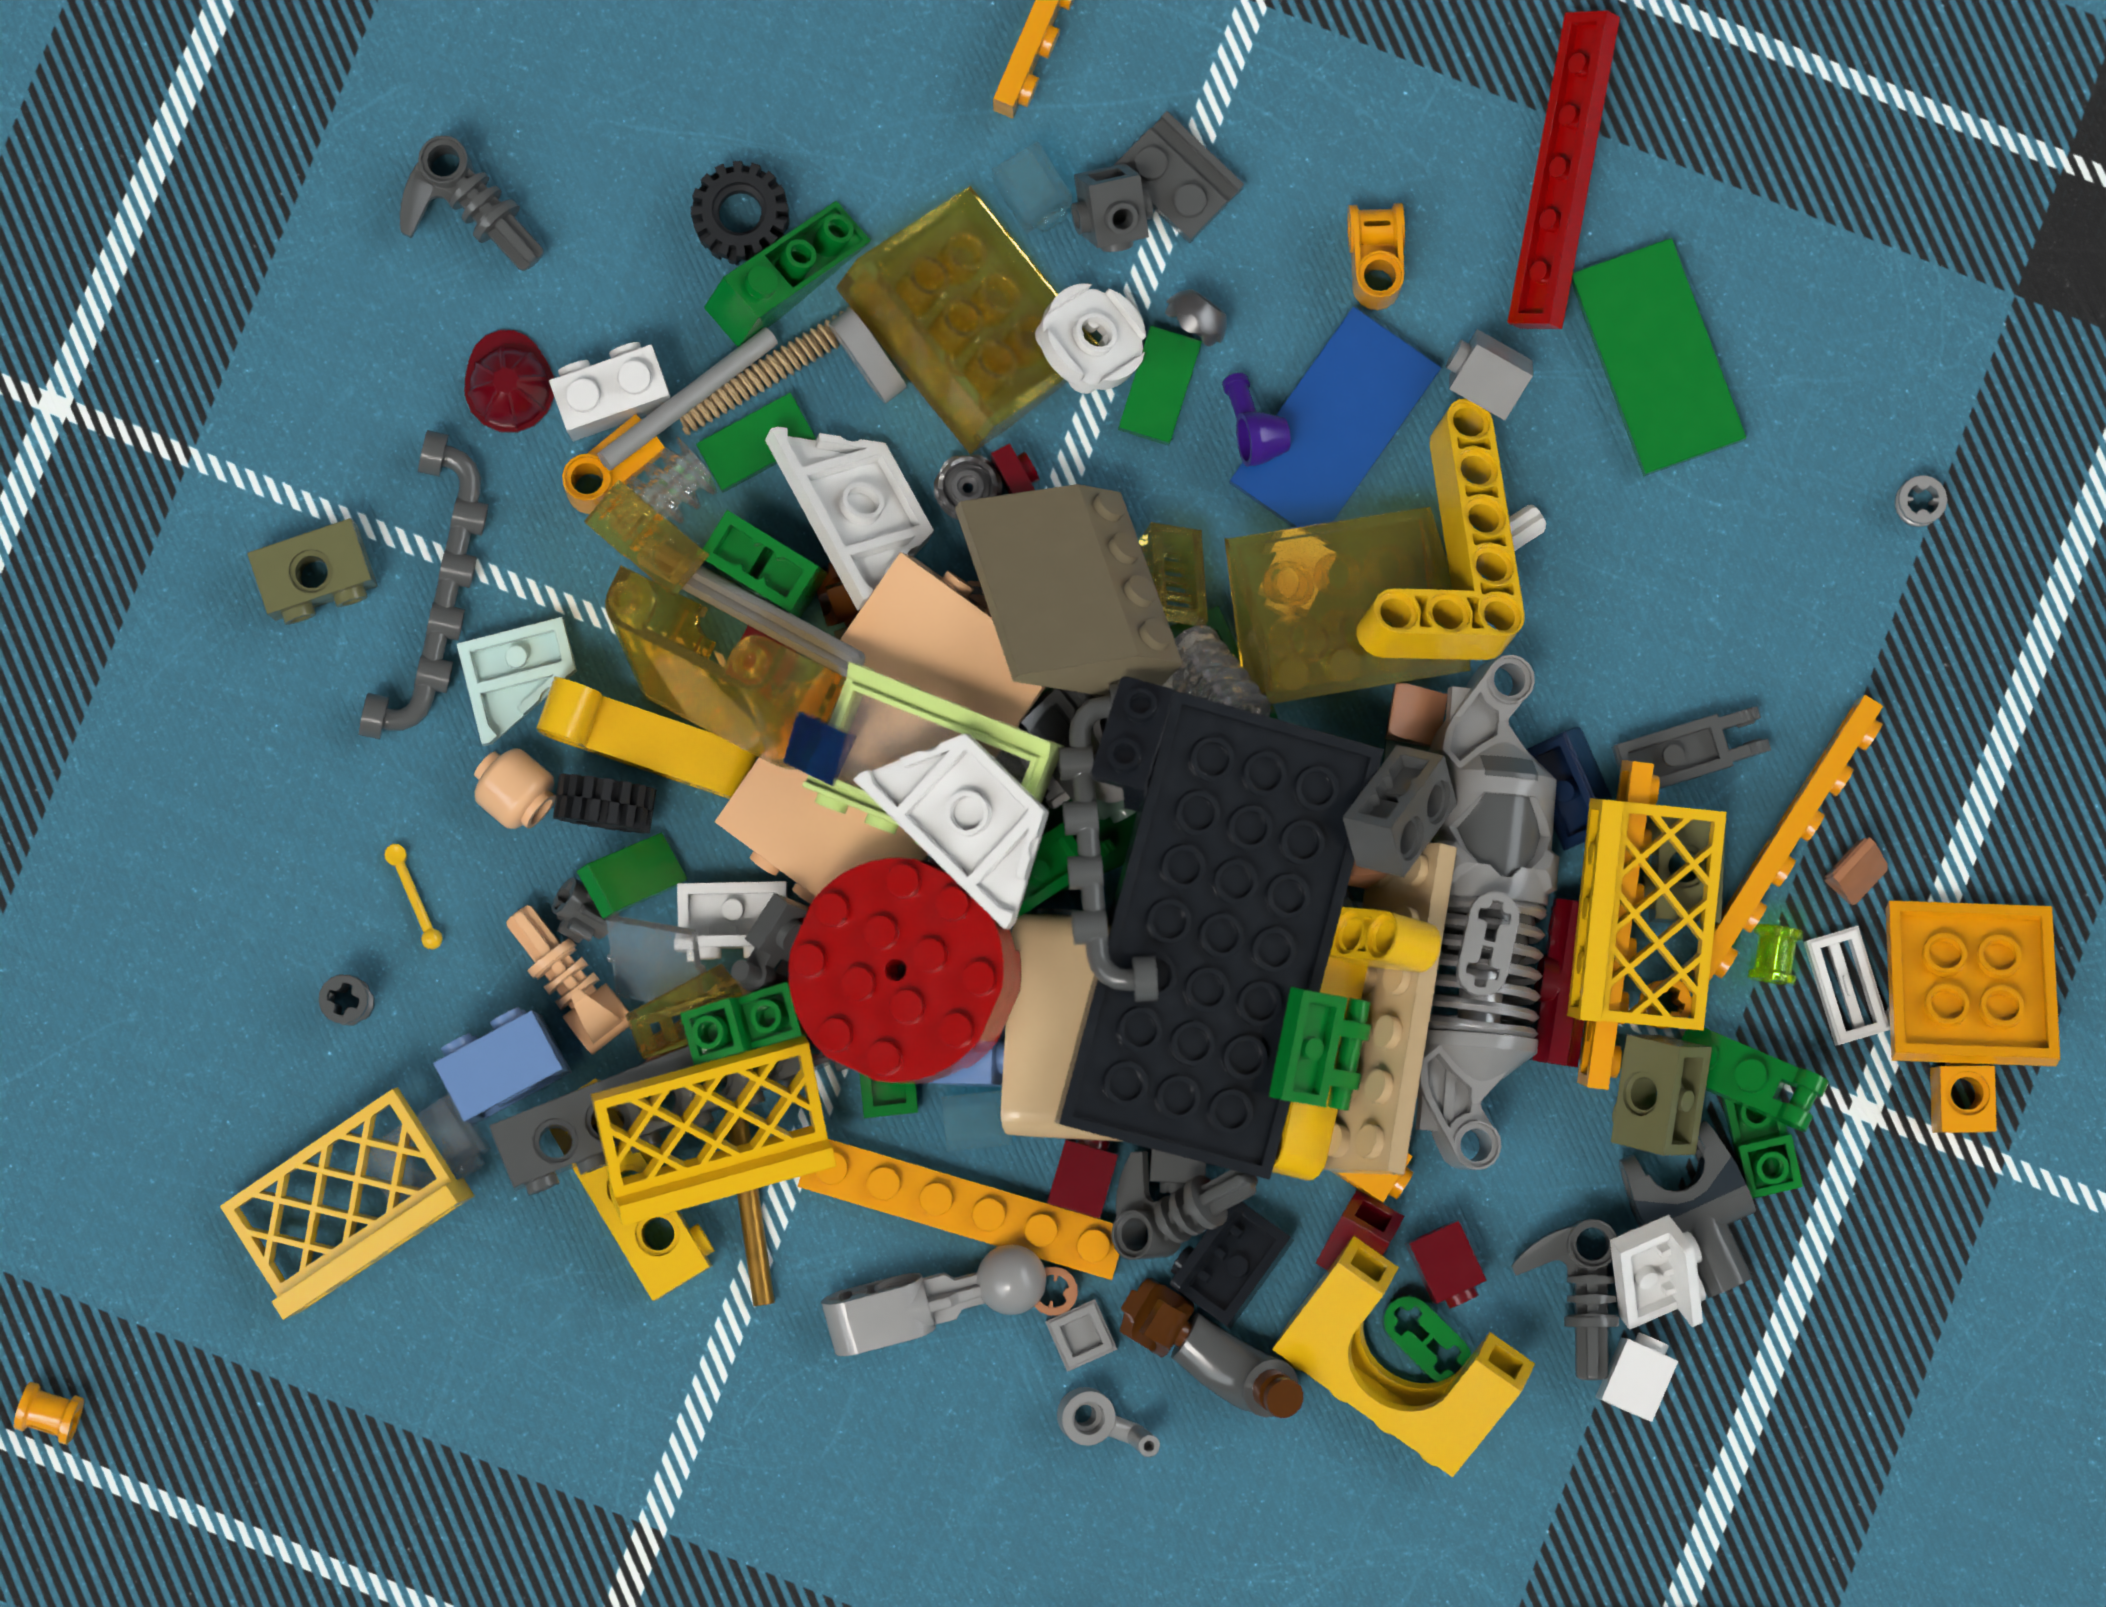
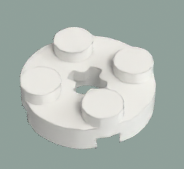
(1076, 359)

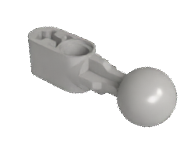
(910, 1306)

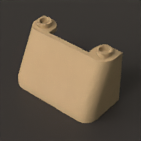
(1043, 1026)

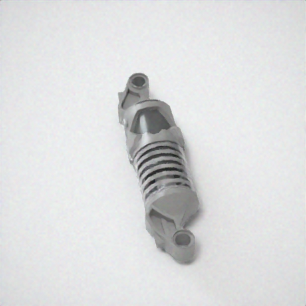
(1502, 847)

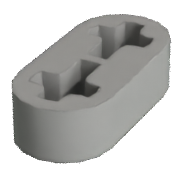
(867, 355)
(1501, 947)

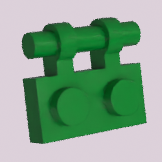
(1310, 1048)

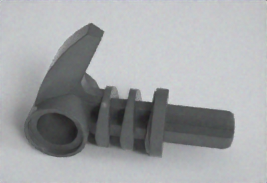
(467, 191)
(1175, 1217)
(1590, 1296)

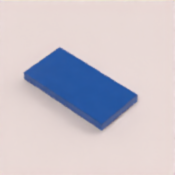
(1339, 422)

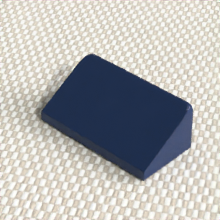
(1578, 780)

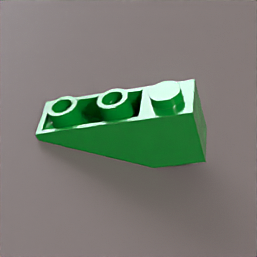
(784, 273)

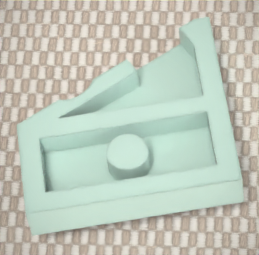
(513, 673)

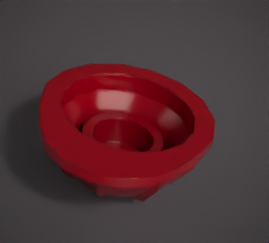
(508, 382)

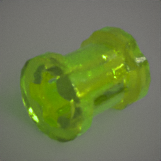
(1775, 954)

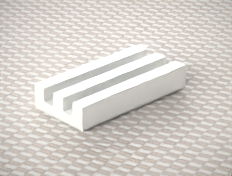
(1826, 992)

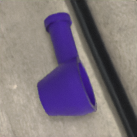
(1258, 433)

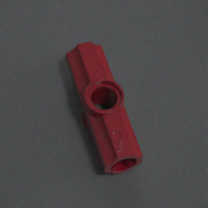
(1558, 1034)

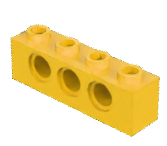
(657, 1269)

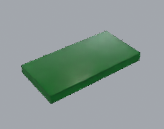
(1657, 357)

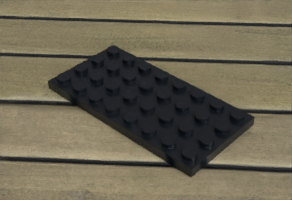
(1239, 900)

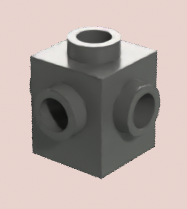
(1111, 207)

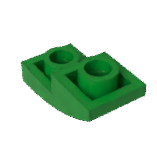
(741, 1024)
(1762, 1151)

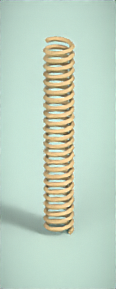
(762, 371)

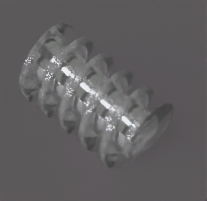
(674, 483)
(1214, 672)

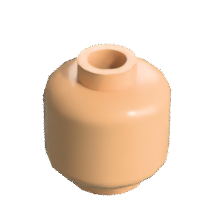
(514, 788)

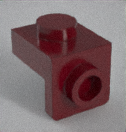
(1014, 470)

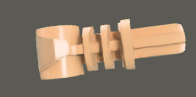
(595, 1013)

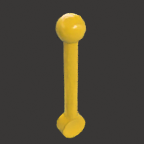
(397, 856)

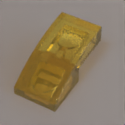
(646, 538)

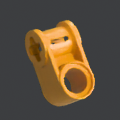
(1376, 243)

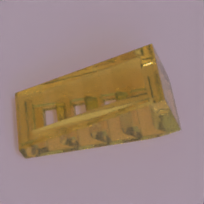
(1187, 547)
(701, 990)

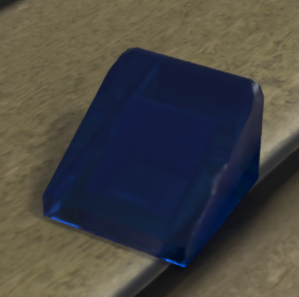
(818, 747)

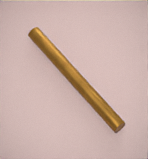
(753, 1229)

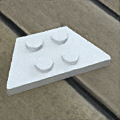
(853, 504)
(965, 818)

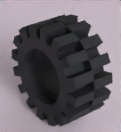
(732, 181)
(604, 803)

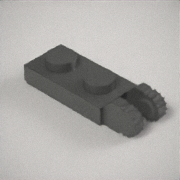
(1692, 748)

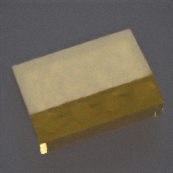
(959, 316)
(1310, 586)

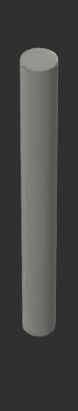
(687, 398)

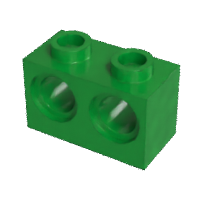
(764, 564)

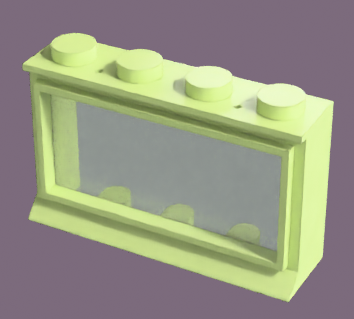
(902, 719)

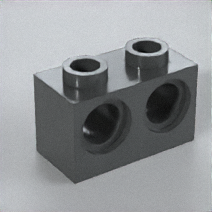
(1400, 810)

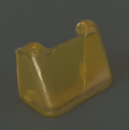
(746, 700)

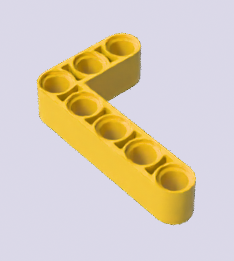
(1469, 553)
(1360, 941)

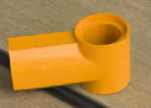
(590, 464)

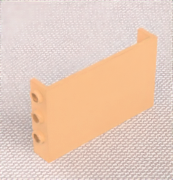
(912, 631)

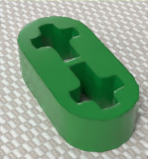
(1435, 1329)

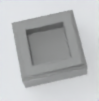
(1081, 1335)

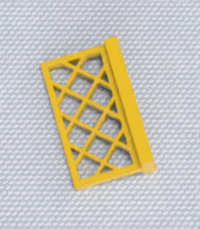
(1599, 914)
(713, 1173)
(372, 1242)

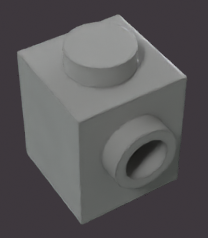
(1489, 373)

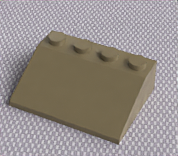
(1068, 588)

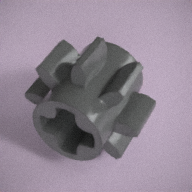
(578, 912)

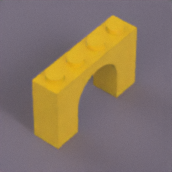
(1434, 1419)

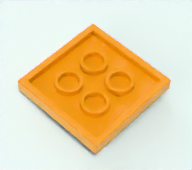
(1972, 983)

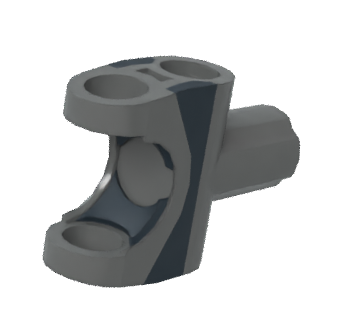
(1702, 1208)

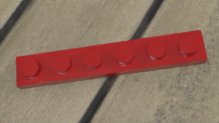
(1563, 170)

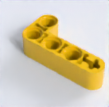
(642, 739)

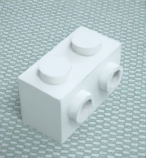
(609, 391)

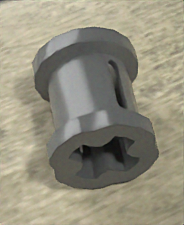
(341, 984)

